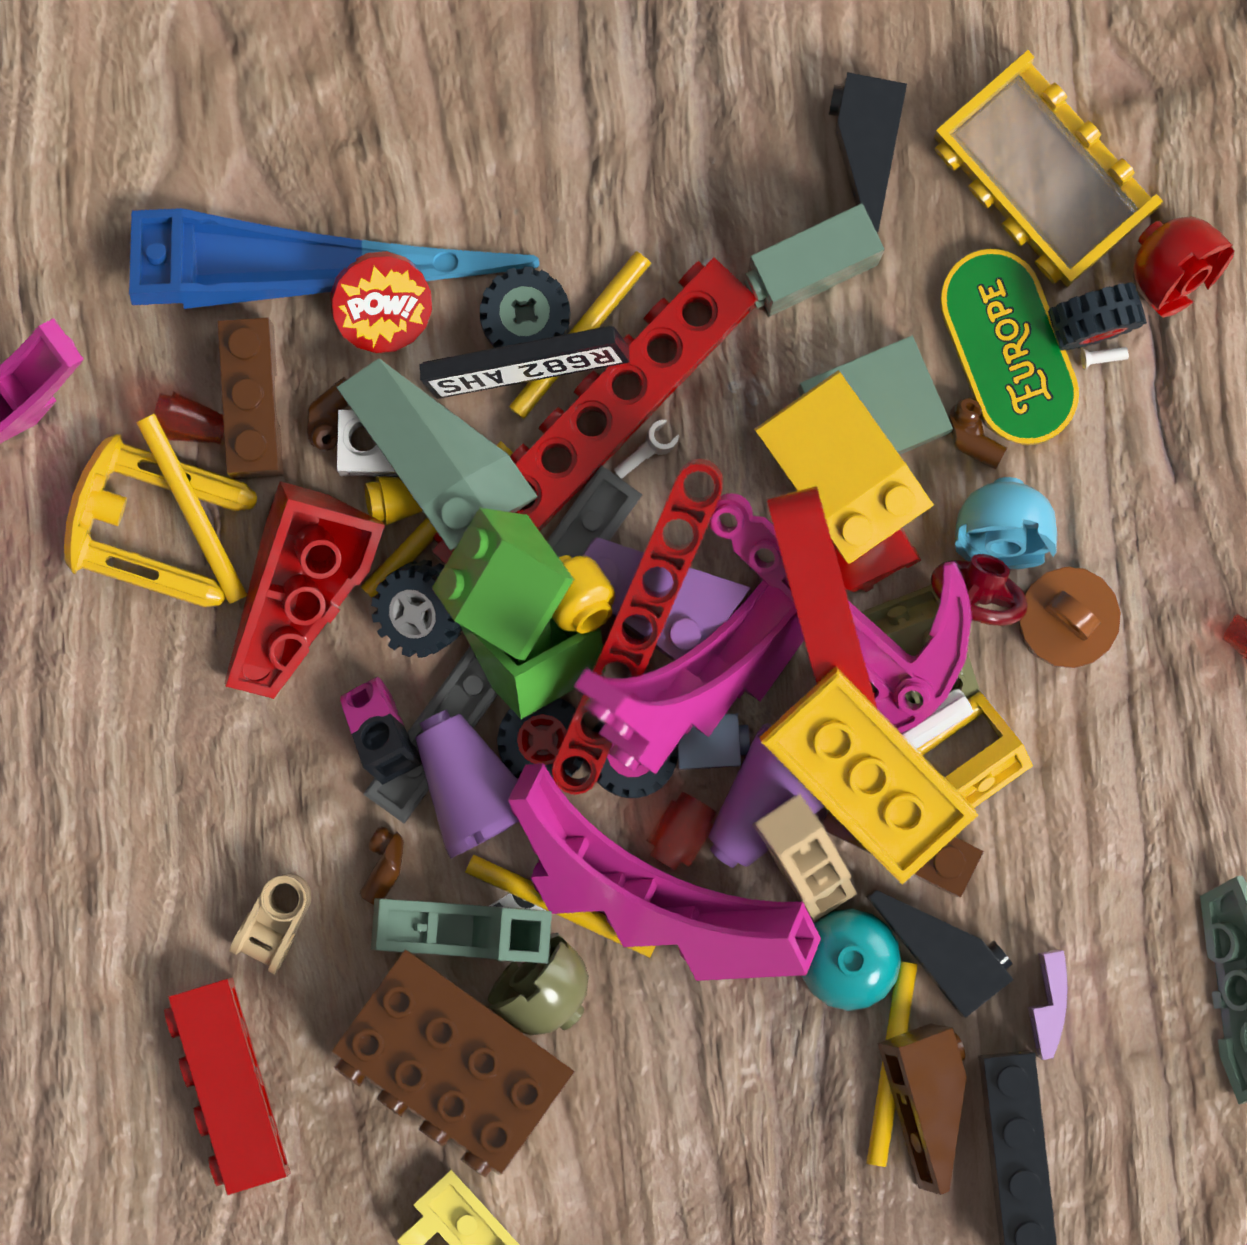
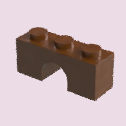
(249, 398)

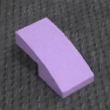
(1049, 1018)

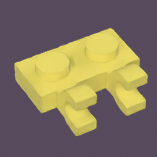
(456, 1216)

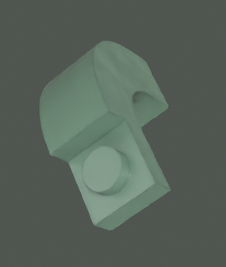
(461, 930)

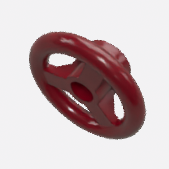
(986, 584)

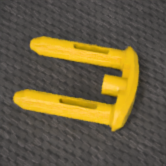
(93, 502)

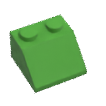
(503, 581)
(545, 674)

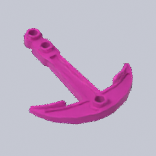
(887, 664)

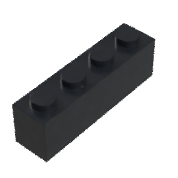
(1017, 1148)

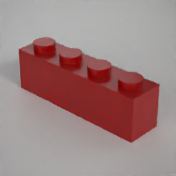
(228, 1086)

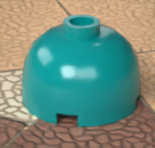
(853, 961)

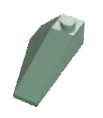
(434, 452)
(1226, 945)

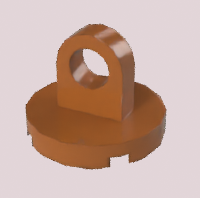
(1070, 617)

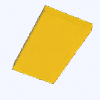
(868, 775)

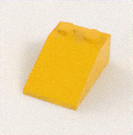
(840, 448)

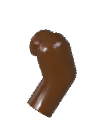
(969, 433)

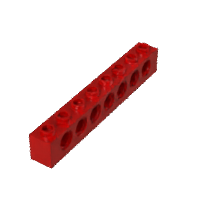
(729, 305)

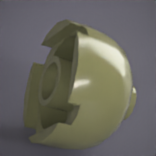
(542, 995)

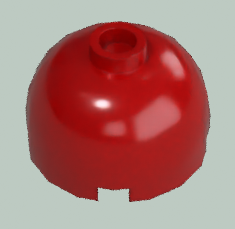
(1177, 261)

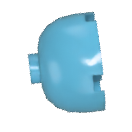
(1007, 523)

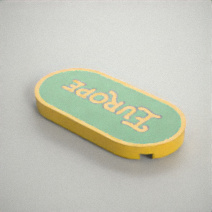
(1008, 347)

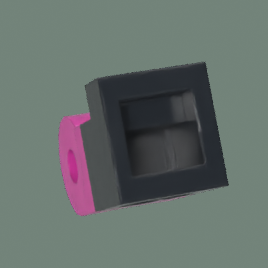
(379, 731)

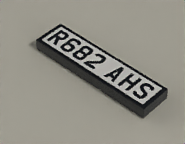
(524, 362)

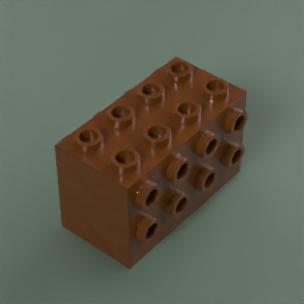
(450, 1065)

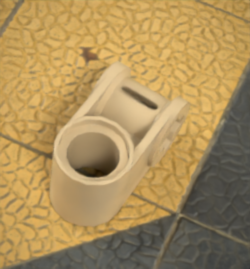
(272, 924)

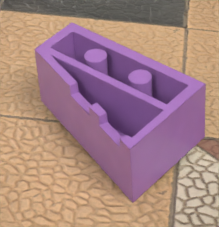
(697, 611)

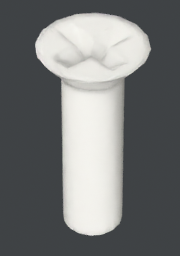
(1102, 356)

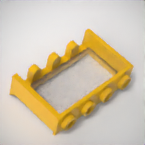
(1044, 171)

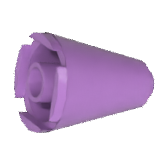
(465, 783)
(757, 790)

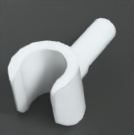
(646, 450)

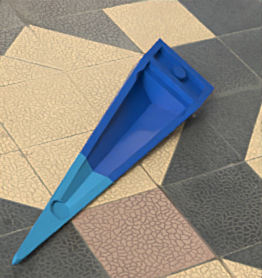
(227, 260)

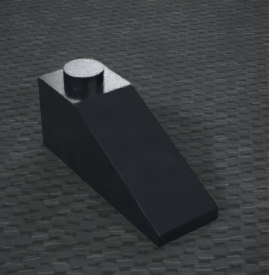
(867, 135)
(955, 960)

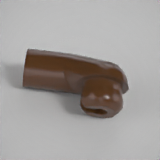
(323, 418)
(387, 868)

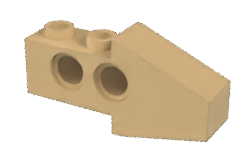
(806, 856)

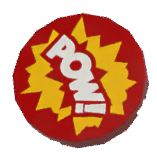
(381, 302)

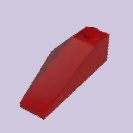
(302, 573)

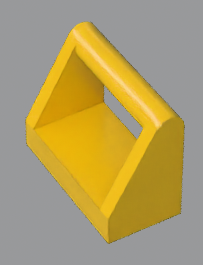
(992, 766)

